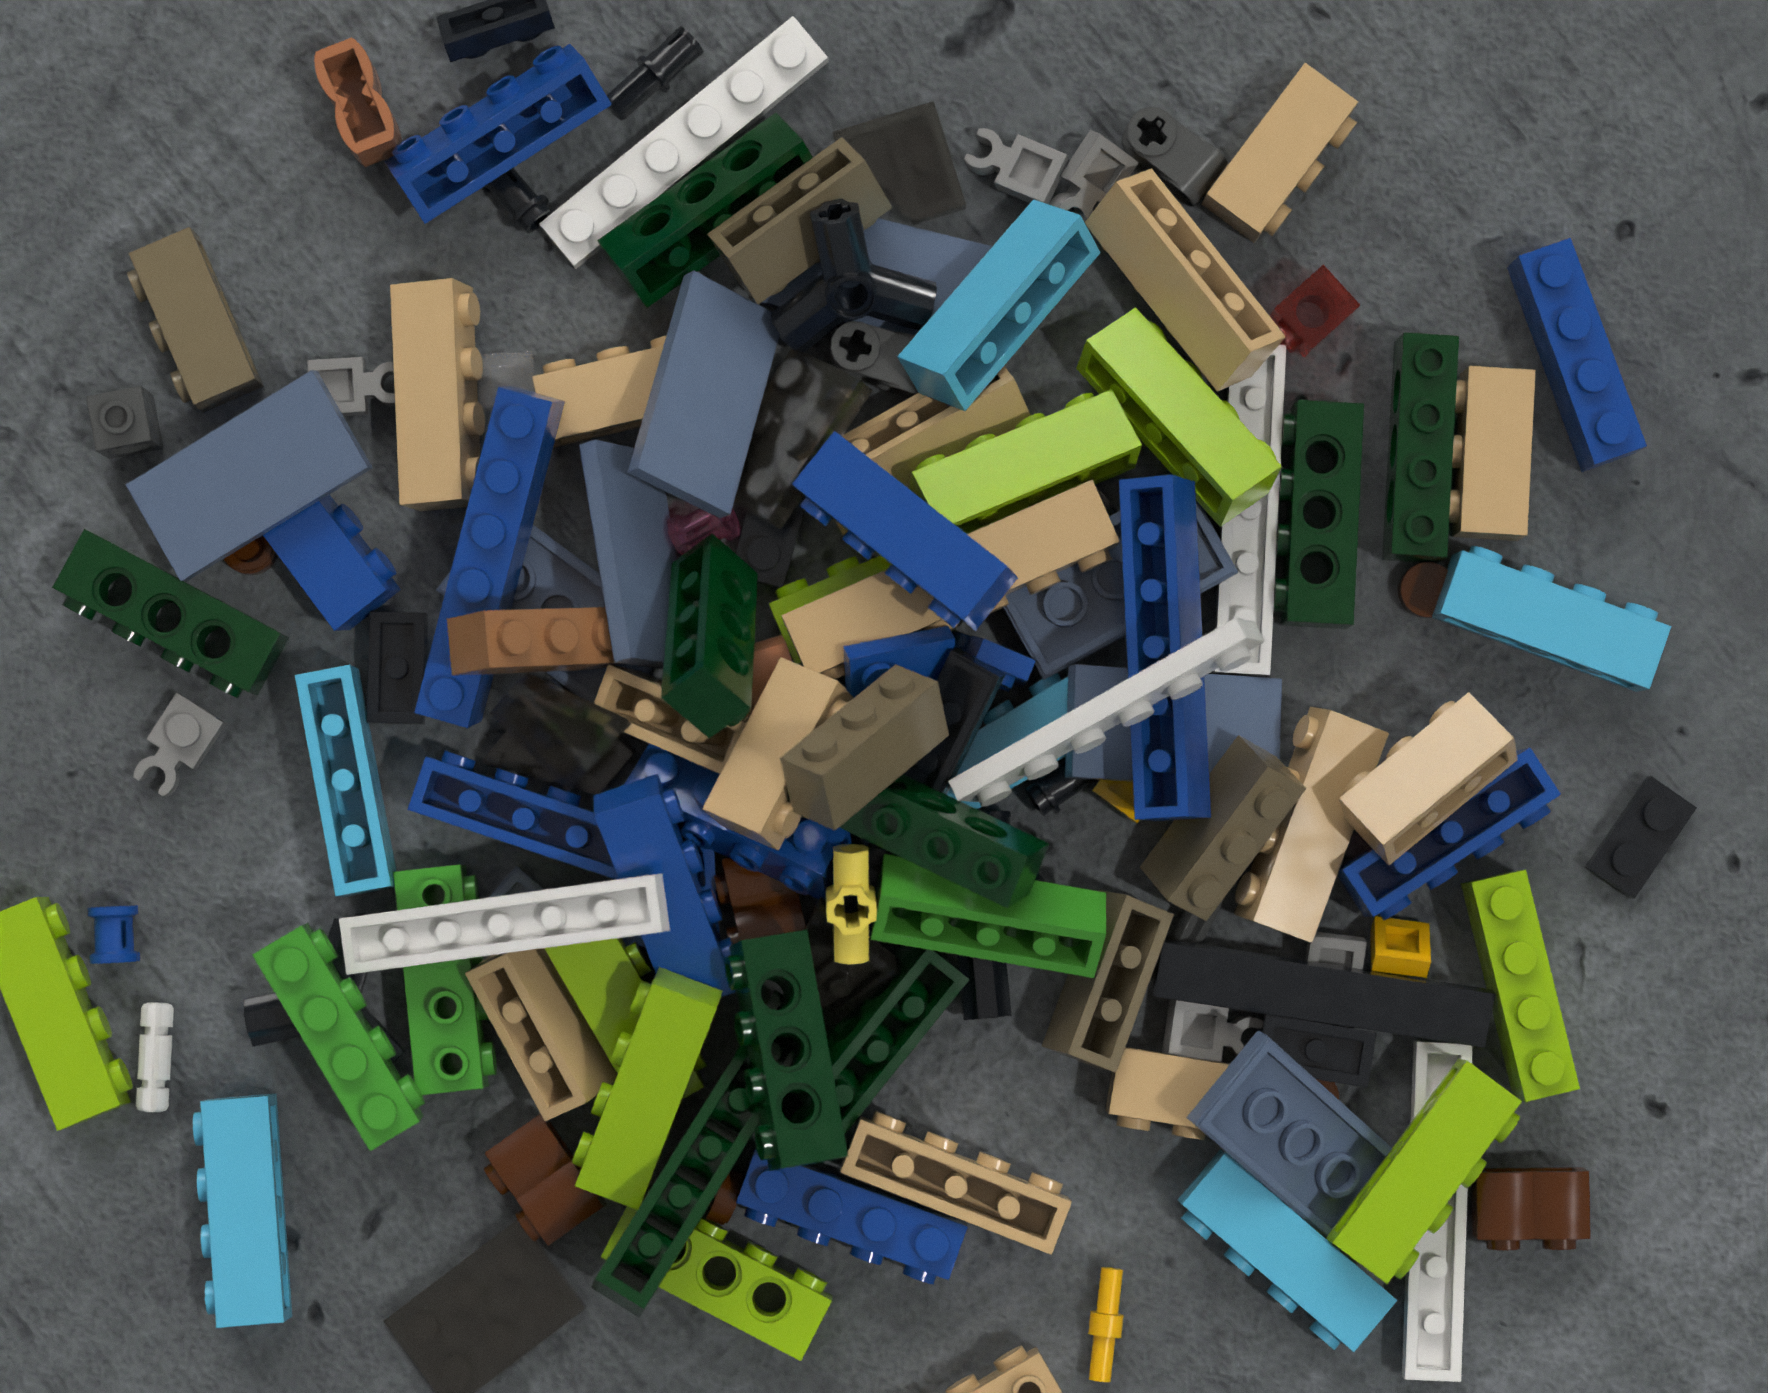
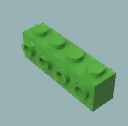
(1047, 930)
(439, 998)
(339, 1036)

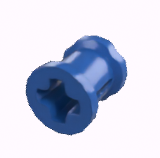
(113, 934)

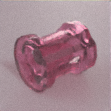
(685, 529)

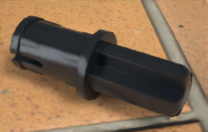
(654, 72)

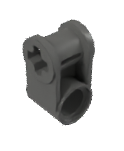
(1179, 157)
(881, 364)

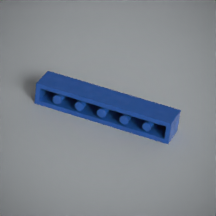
(491, 542)
(1161, 619)

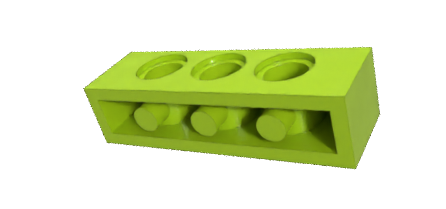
(785, 1329)

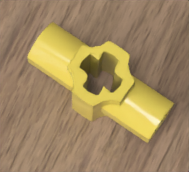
(851, 878)

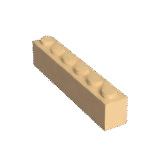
(1031, 543)

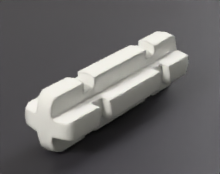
(154, 1057)

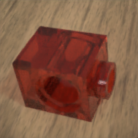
(1329, 296)

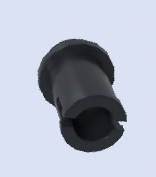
(520, 200)
(1054, 789)

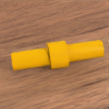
(1105, 1324)

